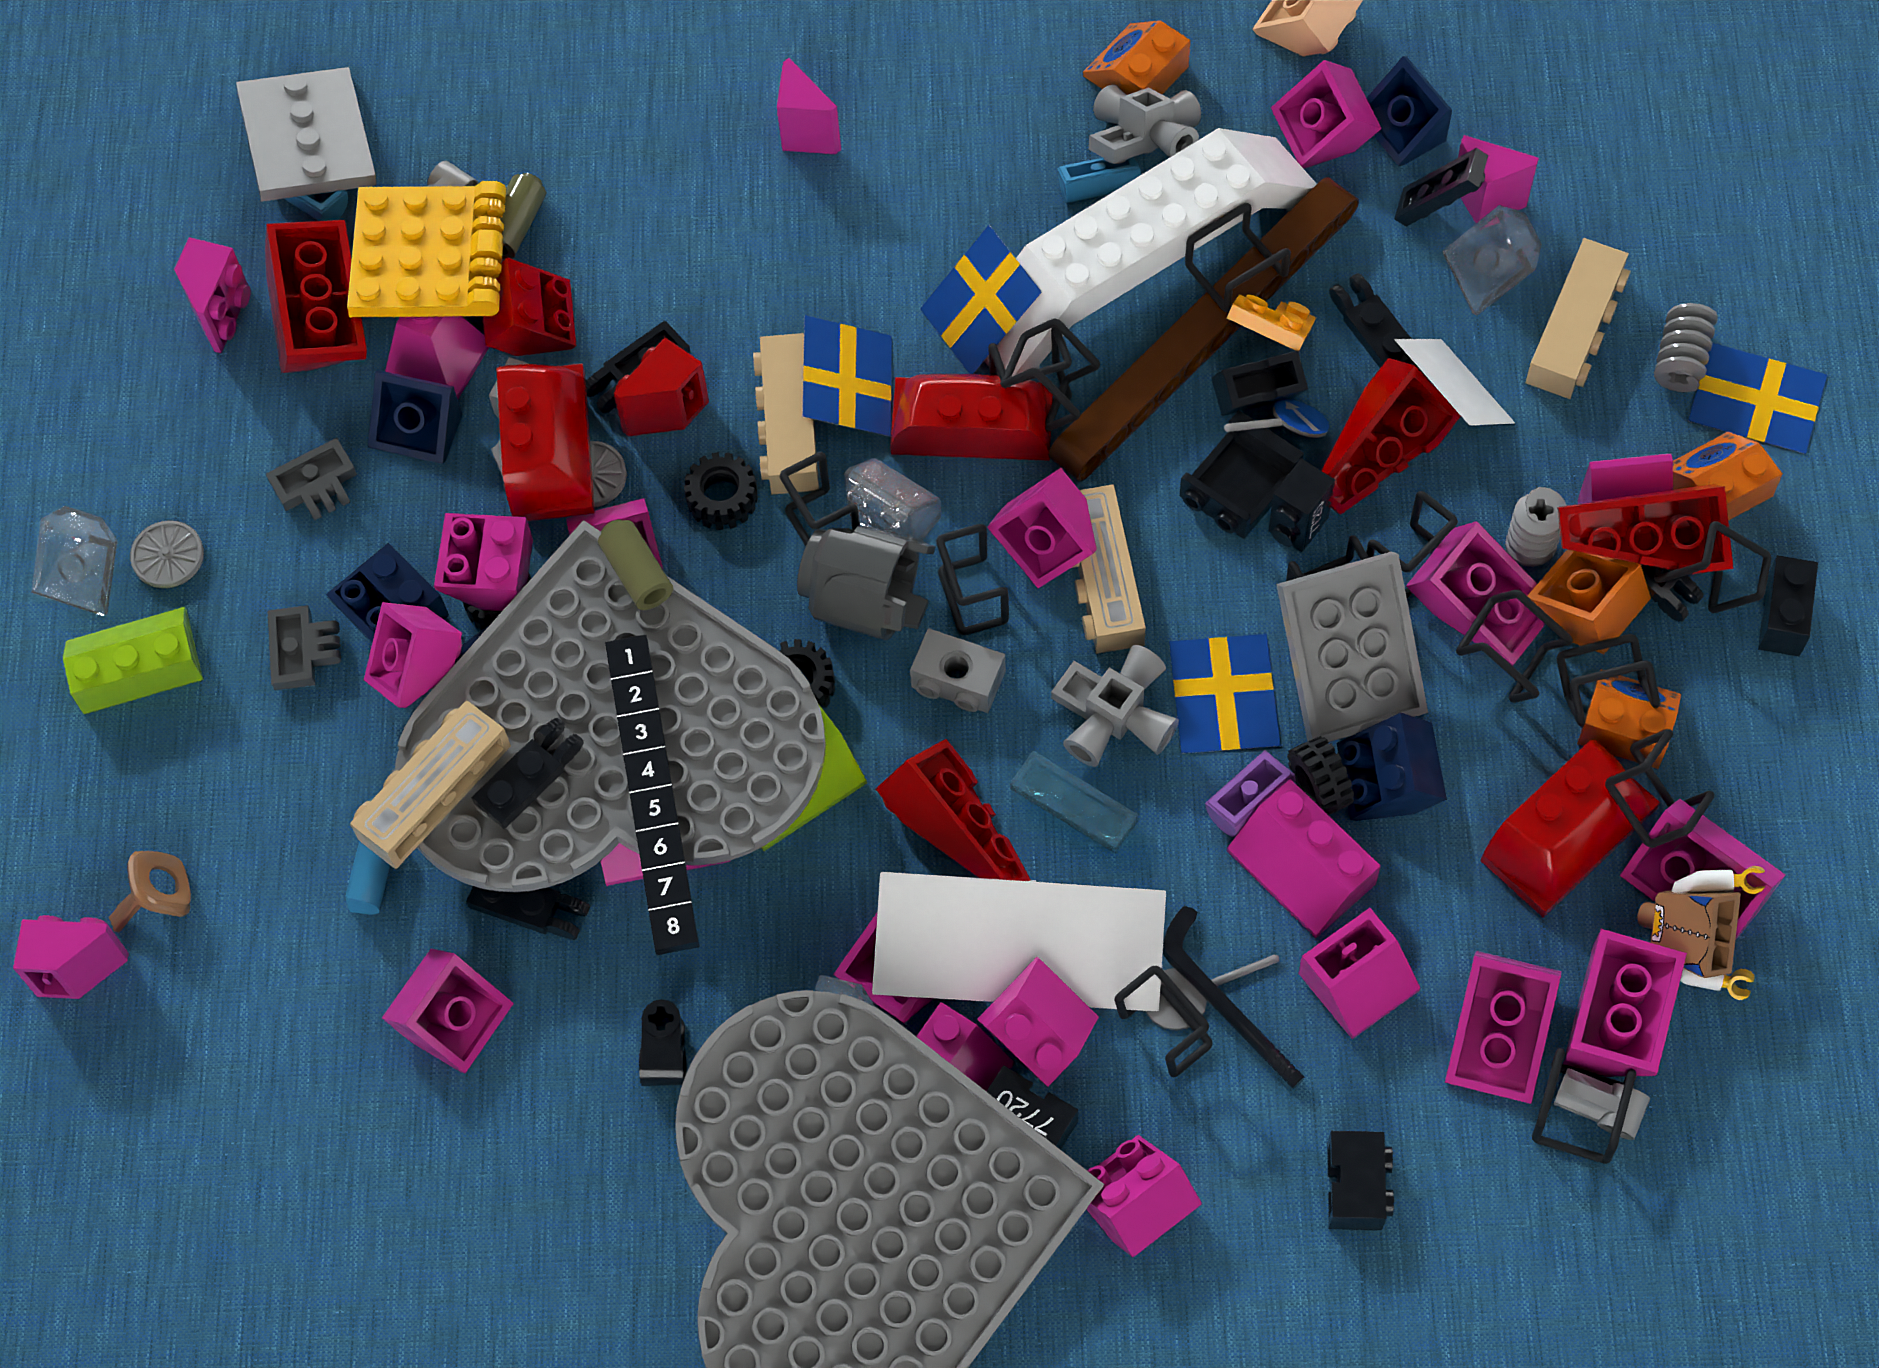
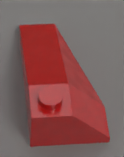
(1388, 427)
(1651, 528)
(938, 802)

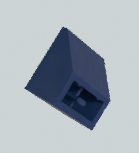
(383, 579)
(1393, 768)

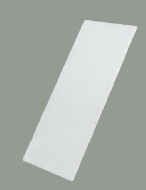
(980, 934)

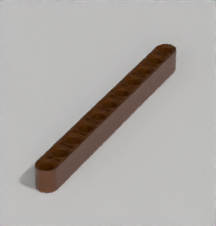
(1197, 334)

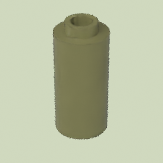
(522, 203)
(635, 564)

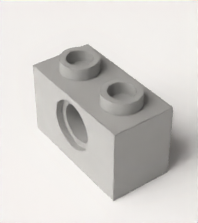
(945, 653)

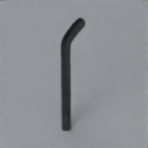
(1180, 960)

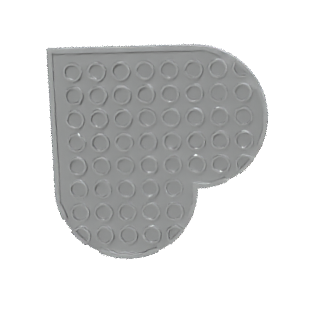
(731, 708)
(860, 1192)

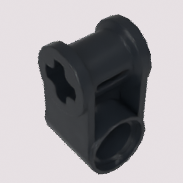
(662, 1052)

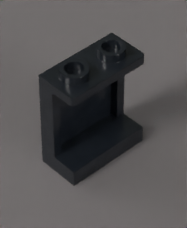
(1240, 477)

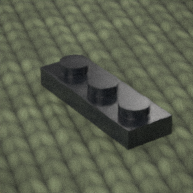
(1442, 187)

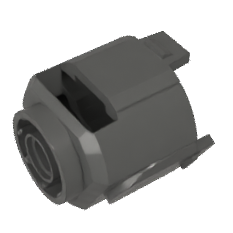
(863, 580)

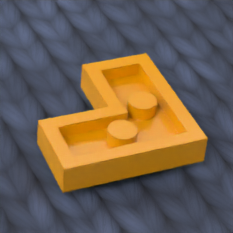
(1285, 325)

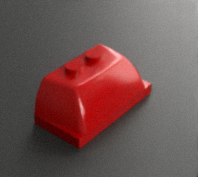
(309, 295)
(970, 417)
(545, 440)
(1565, 829)

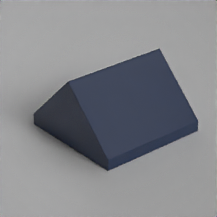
(1409, 112)
(413, 417)

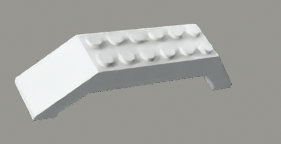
(1147, 229)

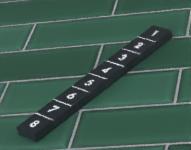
(652, 796)

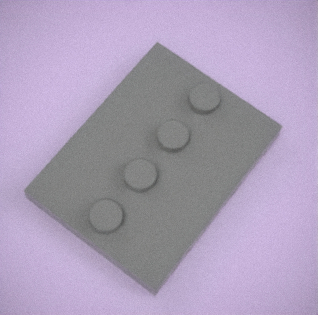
(305, 134)
(1352, 646)

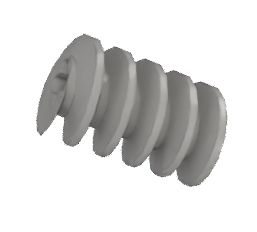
(1685, 347)
(1535, 527)

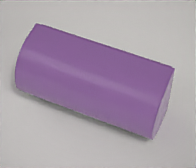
(1246, 791)

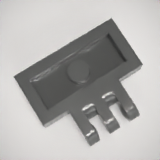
(314, 478)
(299, 646)

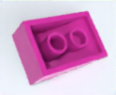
(1461, 579)
(1503, 1027)

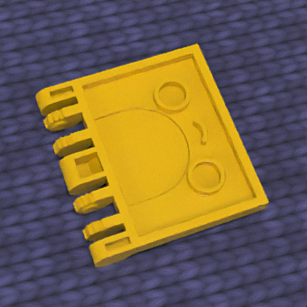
(427, 251)

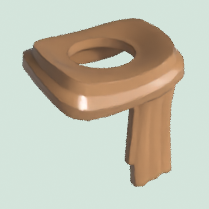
(144, 893)

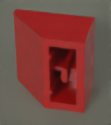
(532, 312)
(661, 391)

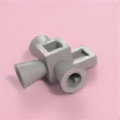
(1144, 123)
(1113, 706)

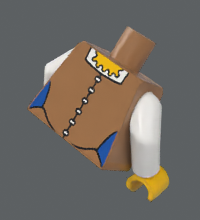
(1702, 921)

